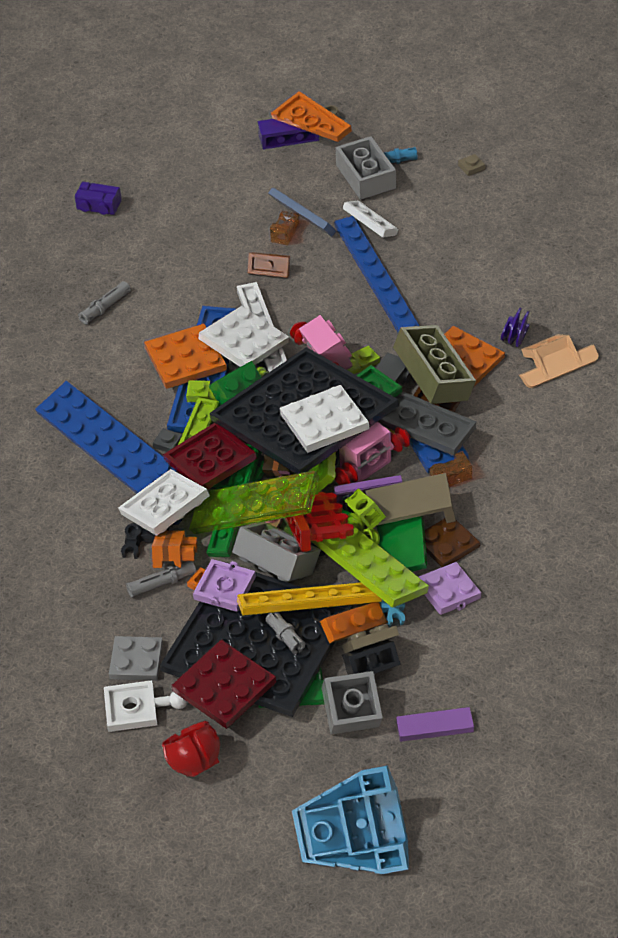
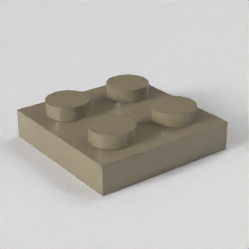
(376, 635)

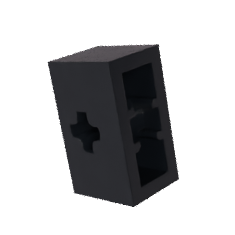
(372, 658)

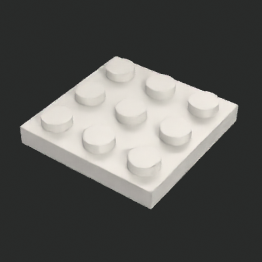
(243, 337)
(324, 418)
(164, 502)

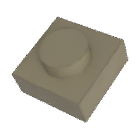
(471, 164)

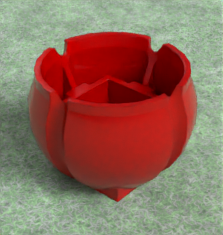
(192, 750)

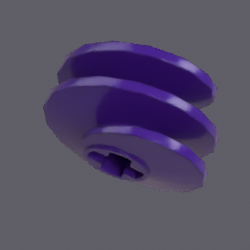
(516, 328)

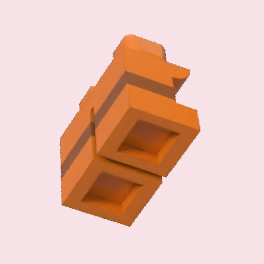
(173, 546)

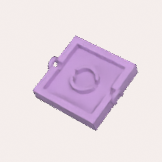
(223, 583)
(450, 588)

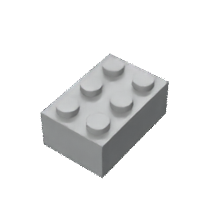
(365, 167)
(275, 551)

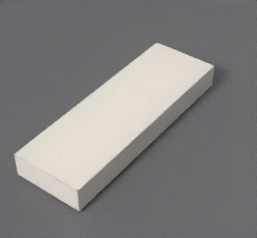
(370, 218)

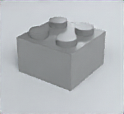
(351, 702)

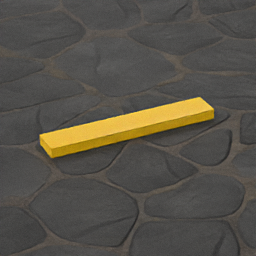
(305, 598)

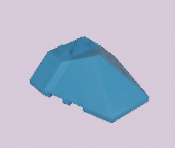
(355, 825)

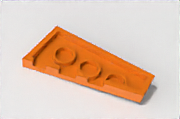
(312, 117)

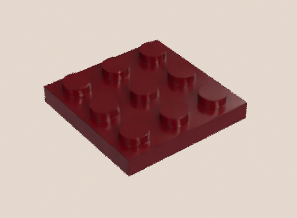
(210, 456)
(223, 684)

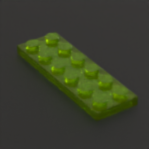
(256, 502)

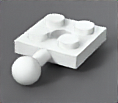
(143, 713)

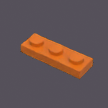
(353, 621)

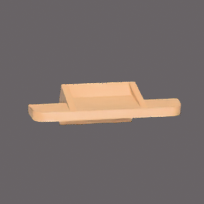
(555, 358)

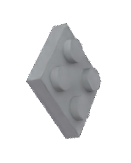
(135, 658)

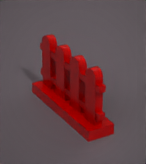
(323, 522)

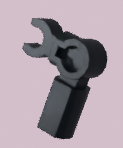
(134, 536)

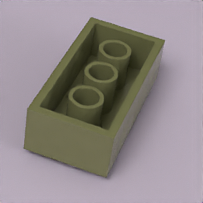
(434, 364)

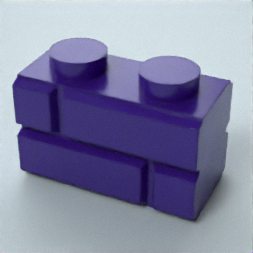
(98, 198)

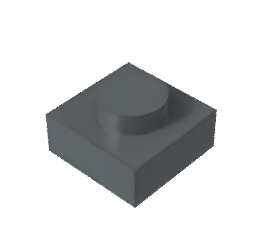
(166, 440)

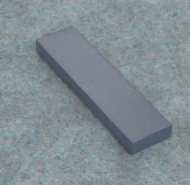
(302, 211)

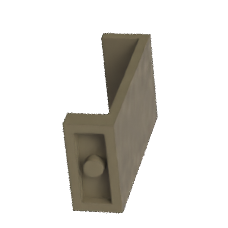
(414, 499)

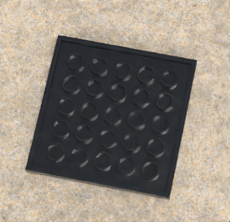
(256, 410)
(258, 642)

